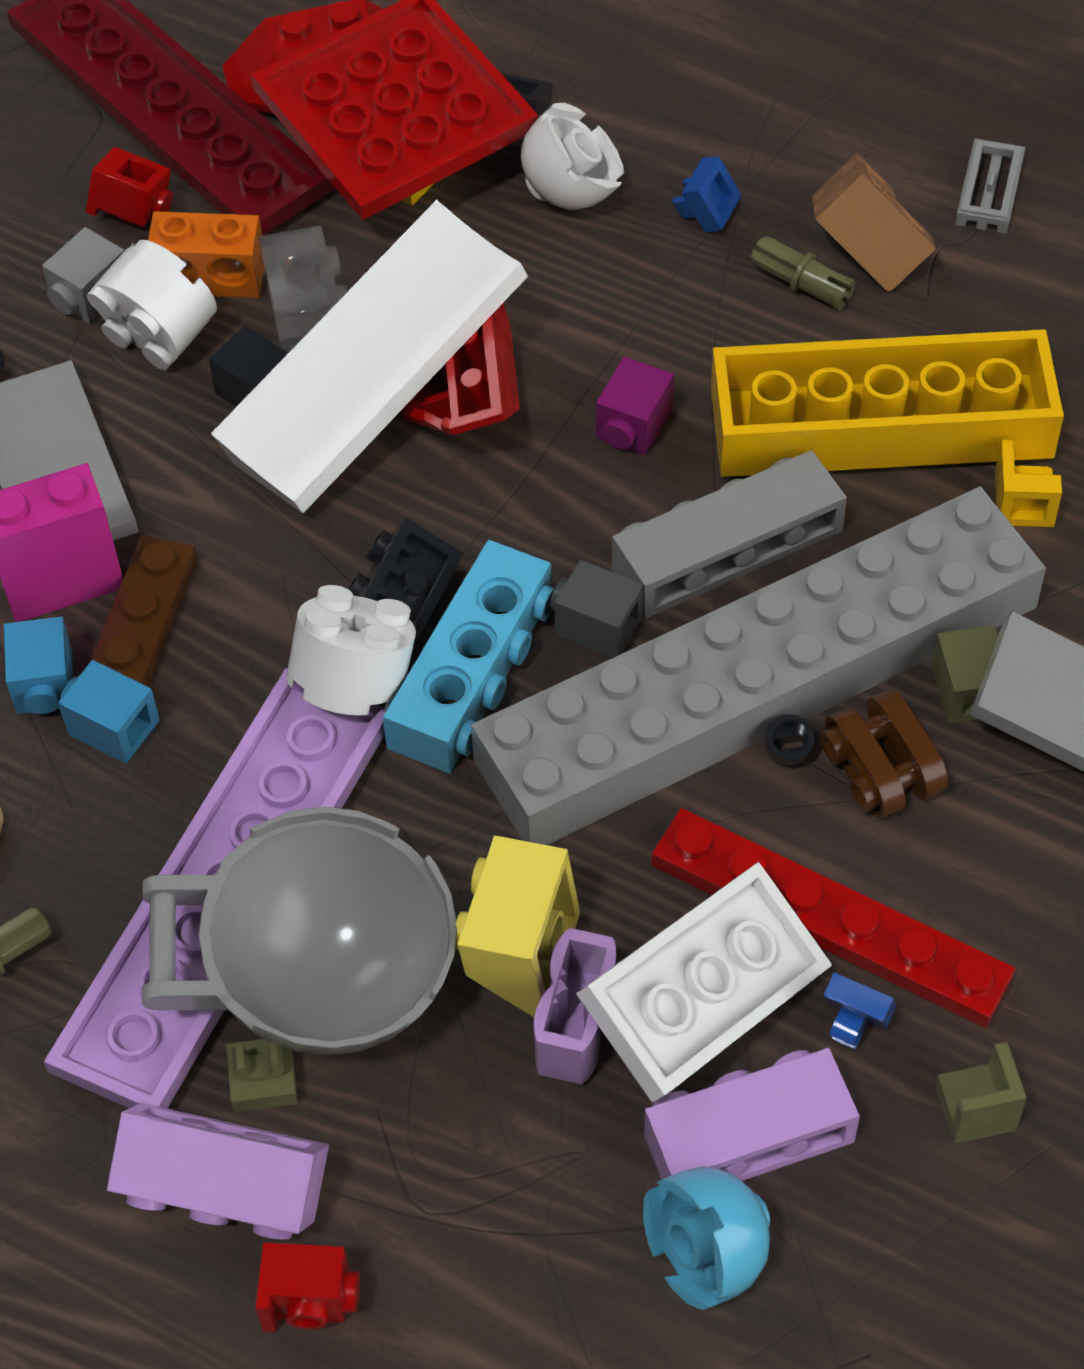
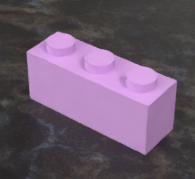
(754, 1119)
(217, 1170)

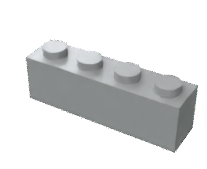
(730, 532)

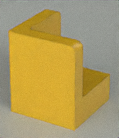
(1026, 493)

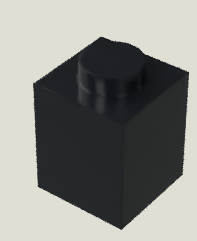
(243, 364)

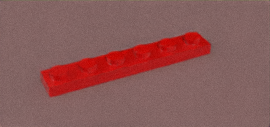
(843, 919)

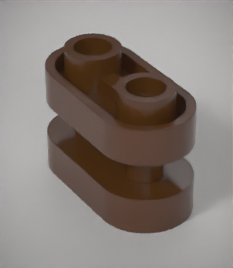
(872, 777)

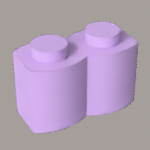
(563, 1028)

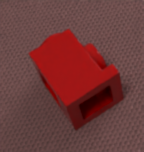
(129, 187)
(305, 1286)

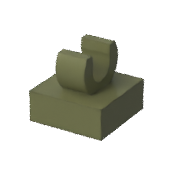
(260, 1075)

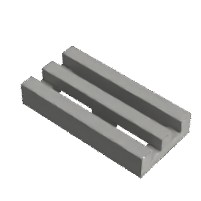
(984, 214)

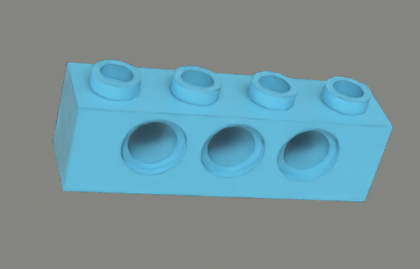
(497, 582)

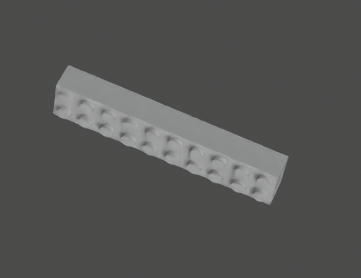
(734, 671)

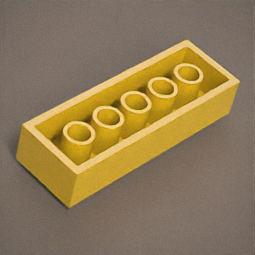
(886, 401)

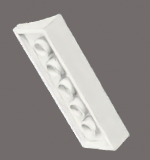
(368, 357)

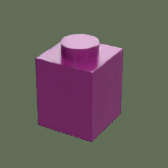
(634, 406)

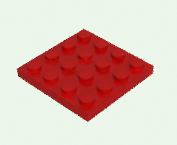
(394, 104)

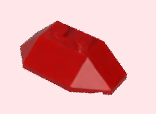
(284, 35)
(473, 385)

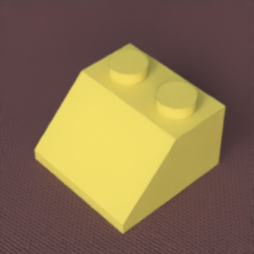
(516, 918)

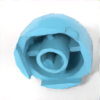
(710, 1233)

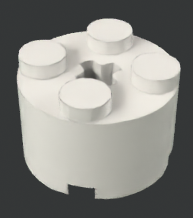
(151, 303)
(350, 650)

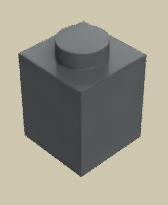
(597, 608)

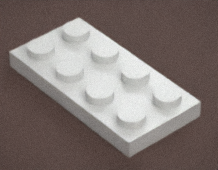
(704, 981)

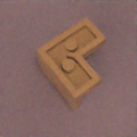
(870, 223)

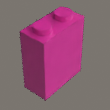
(55, 543)

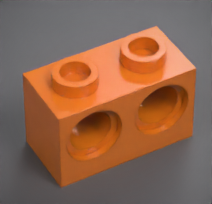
(215, 248)

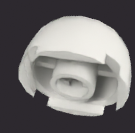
(568, 160)

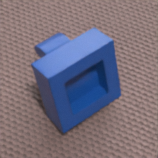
(708, 195)
(857, 1007)

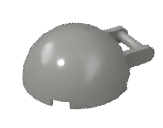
(310, 933)

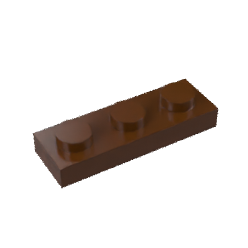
(145, 607)

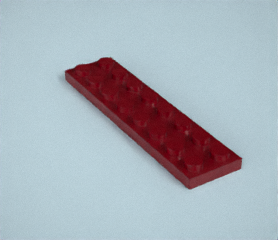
(174, 106)

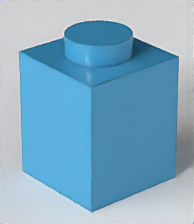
(37, 663)
(108, 711)

